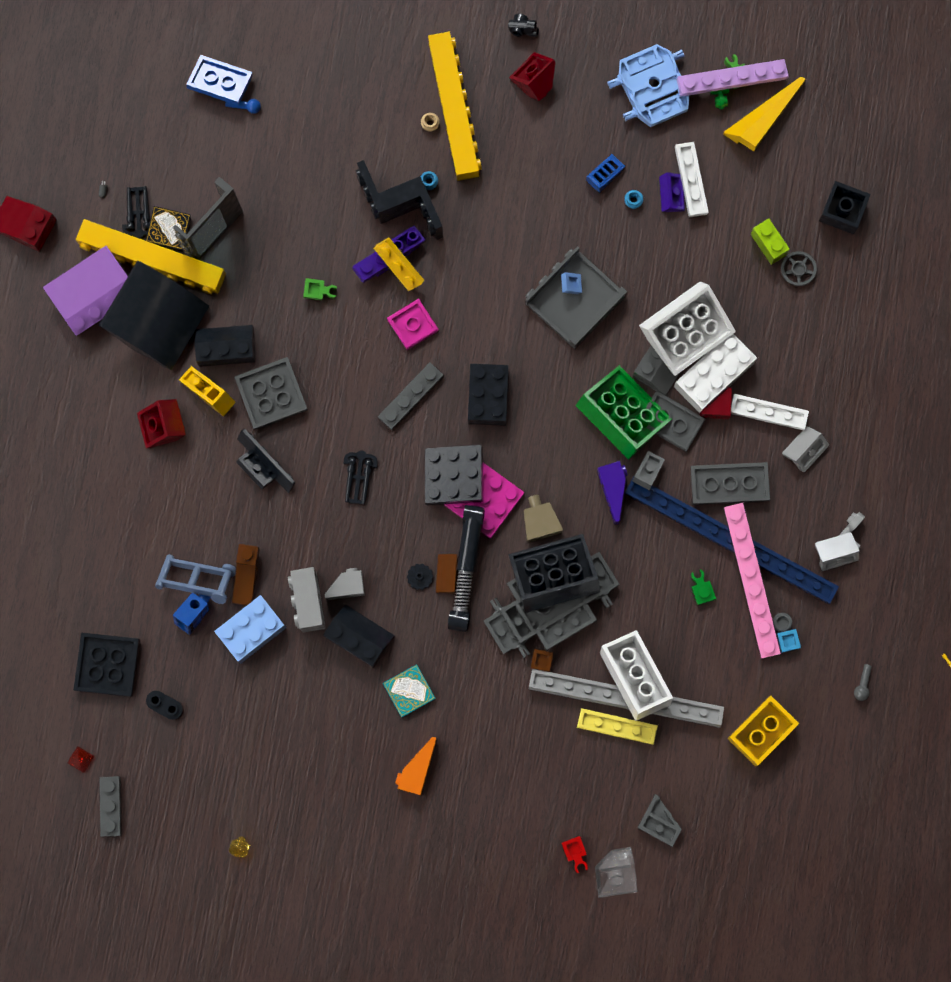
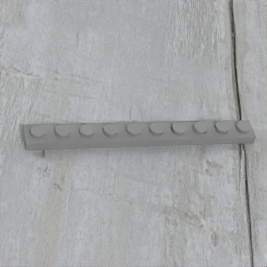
(610, 695)

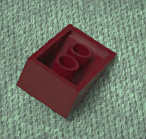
(25, 222)

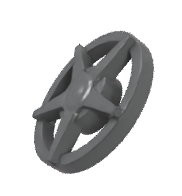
(798, 268)

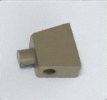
(540, 520)

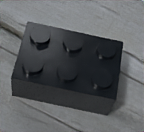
(488, 394)

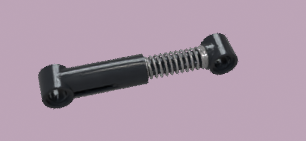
(466, 565)

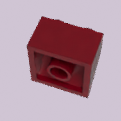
(161, 423)

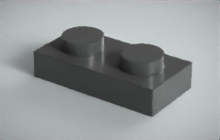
(648, 470)

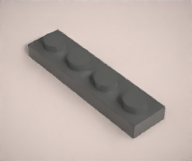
(410, 396)

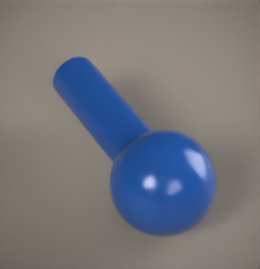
(253, 105)

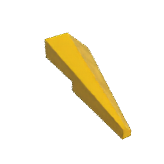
(757, 123)

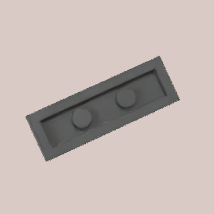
(110, 806)

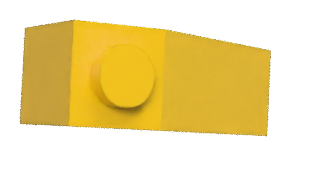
(207, 391)

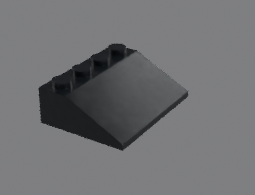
(554, 573)

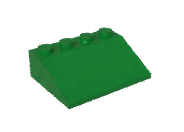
(617, 409)

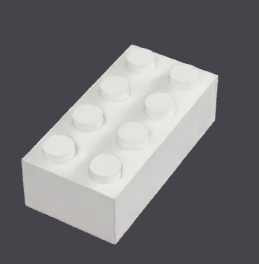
(715, 372)
(636, 675)

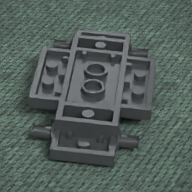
(552, 624)

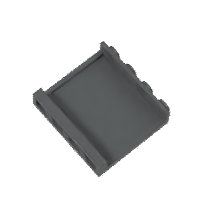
(575, 314)

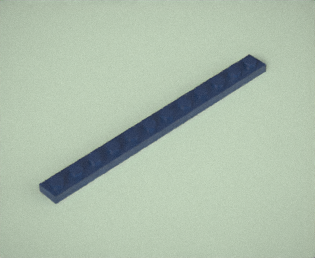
(721, 535)

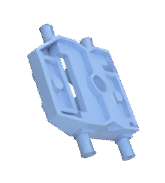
(635, 75)

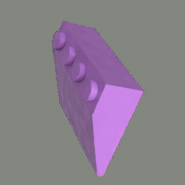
(87, 289)

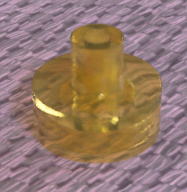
(239, 847)

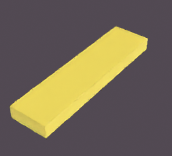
(617, 726)

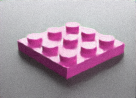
(498, 499)

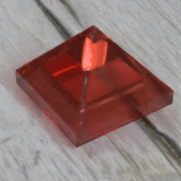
(80, 759)

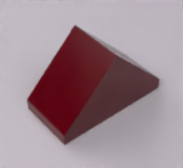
(720, 407)

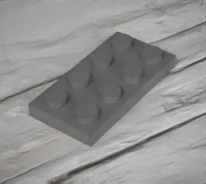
(730, 483)

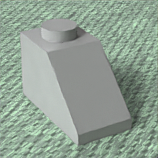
(347, 585)

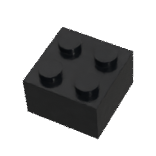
(844, 207)

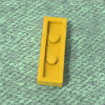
(398, 264)

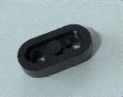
(164, 705)

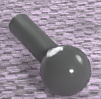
(862, 692)

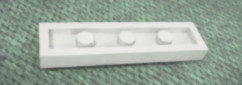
(691, 179)
(769, 412)

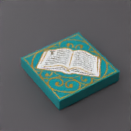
(409, 691)

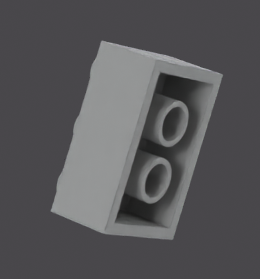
(306, 600)

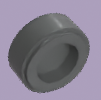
(782, 622)

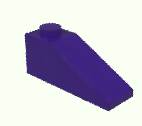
(613, 483)

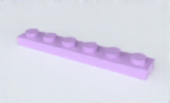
(732, 77)

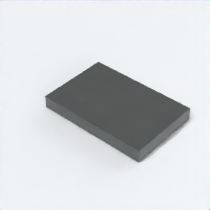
(684, 422)

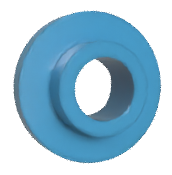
(429, 175)
(633, 193)

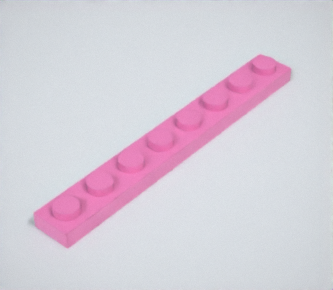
(752, 580)

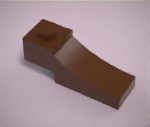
(245, 574)

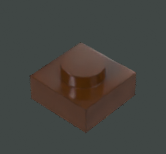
(541, 660)

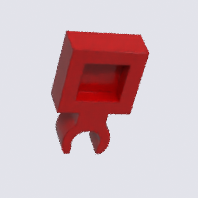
(574, 851)

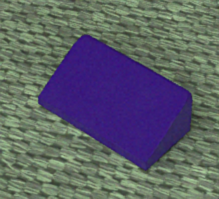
(671, 193)

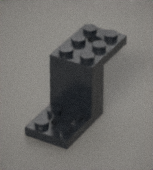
(399, 200)

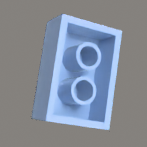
(250, 629)

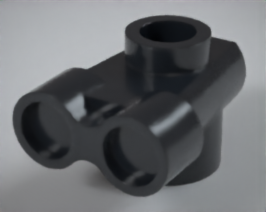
(521, 25)

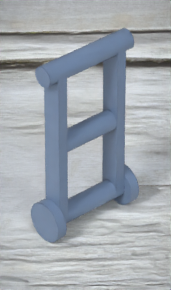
(217, 596)

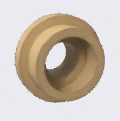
(430, 116)

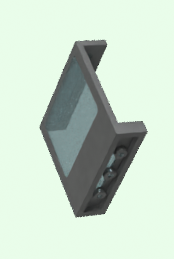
(212, 224)

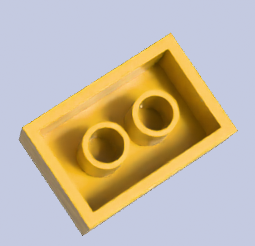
(763, 731)

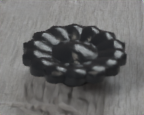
(420, 576)

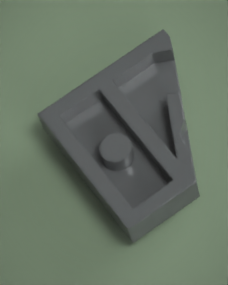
(659, 822)

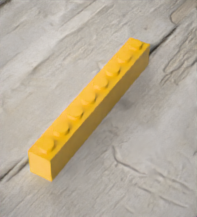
(453, 106)
(165, 261)

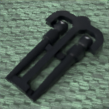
(139, 233)
(361, 455)

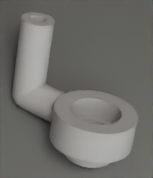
(854, 520)

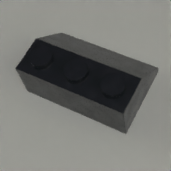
(224, 345)
(358, 635)

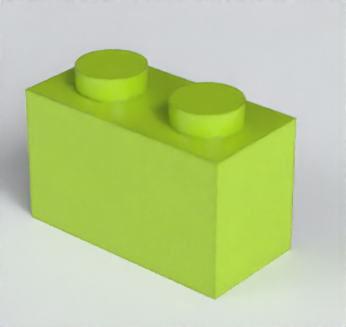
(770, 241)

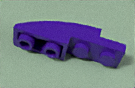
(374, 264)

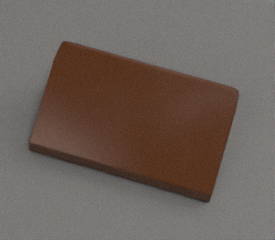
(446, 573)

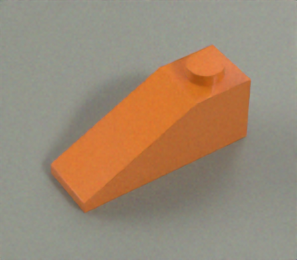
(415, 772)

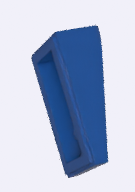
(605, 181)

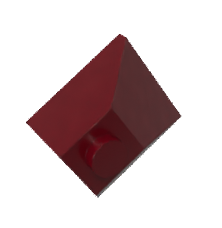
(535, 76)

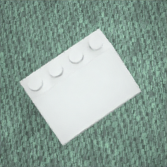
(687, 327)

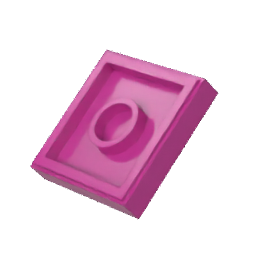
(412, 324)

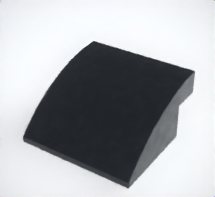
(154, 315)

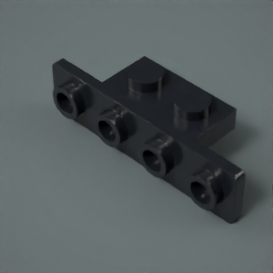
(261, 465)

